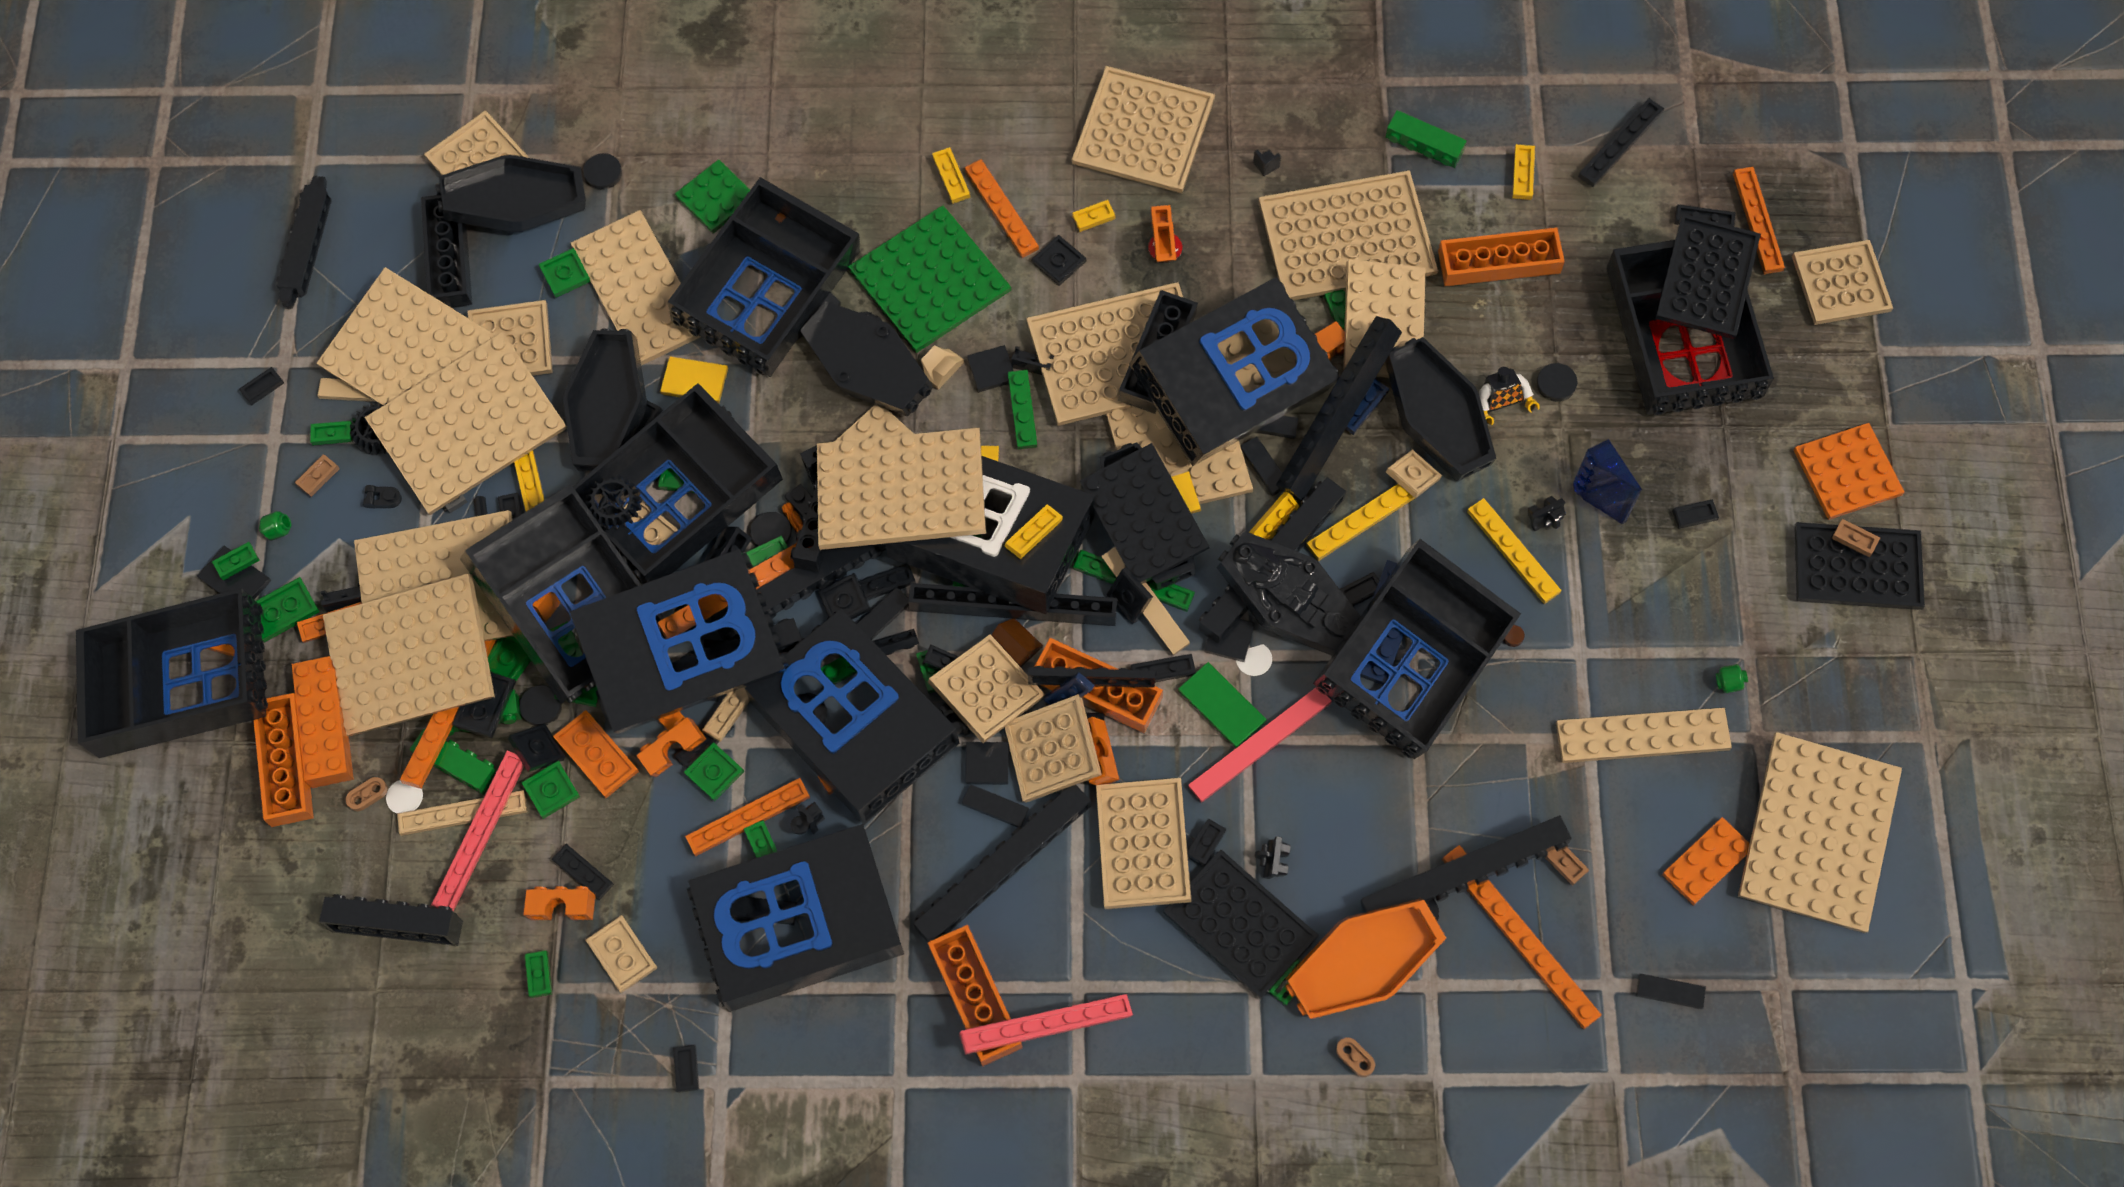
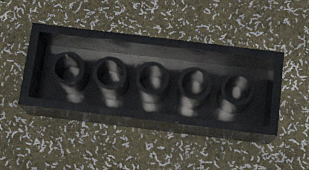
(445, 256)
(1167, 316)
(391, 920)

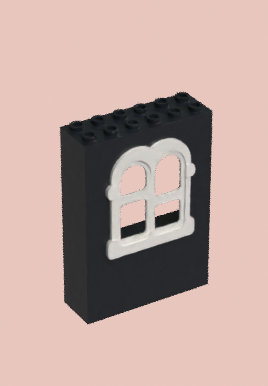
(988, 563)

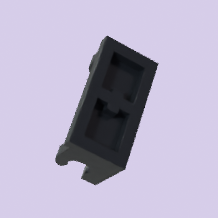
(1028, 361)
(809, 460)
(341, 598)

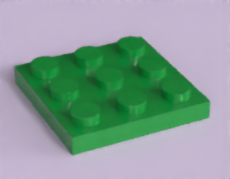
(713, 195)

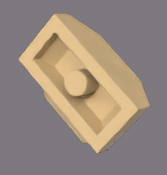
(940, 365)

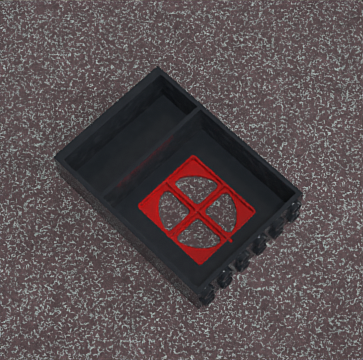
(1744, 368)

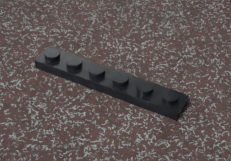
(1621, 142)
(1099, 677)

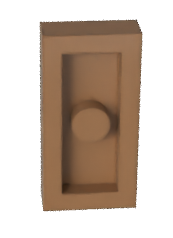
(317, 475)
(1855, 537)
(1567, 865)

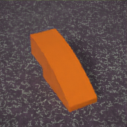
(1163, 233)

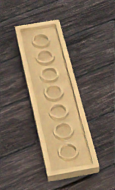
(1643, 735)

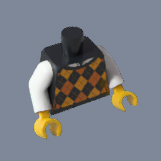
(1505, 390)

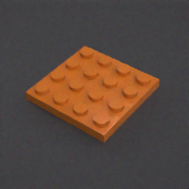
(1848, 471)

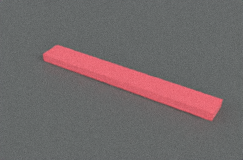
(1259, 744)
(479, 832)
(1045, 1024)

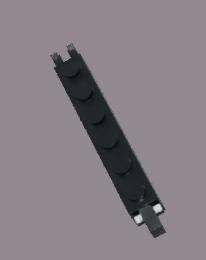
(303, 242)

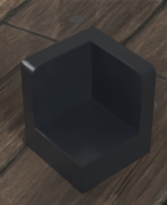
(1266, 161)

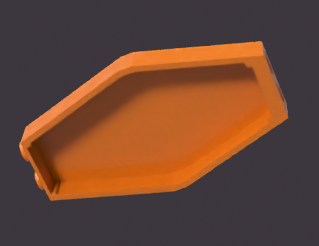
(1365, 958)

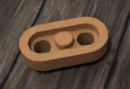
(366, 793)
(1357, 1056)

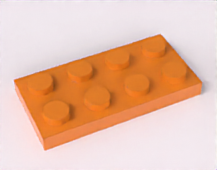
(596, 754)
(1707, 861)

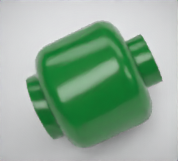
(275, 525)
(1731, 678)

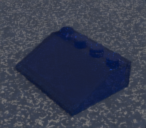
(1607, 482)

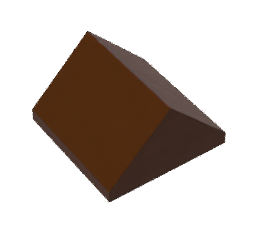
(1016, 641)

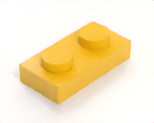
(1093, 215)

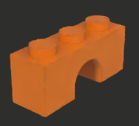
(1104, 753)
(655, 755)
(542, 901)

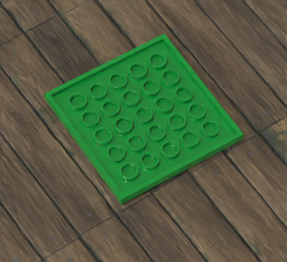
(929, 278)

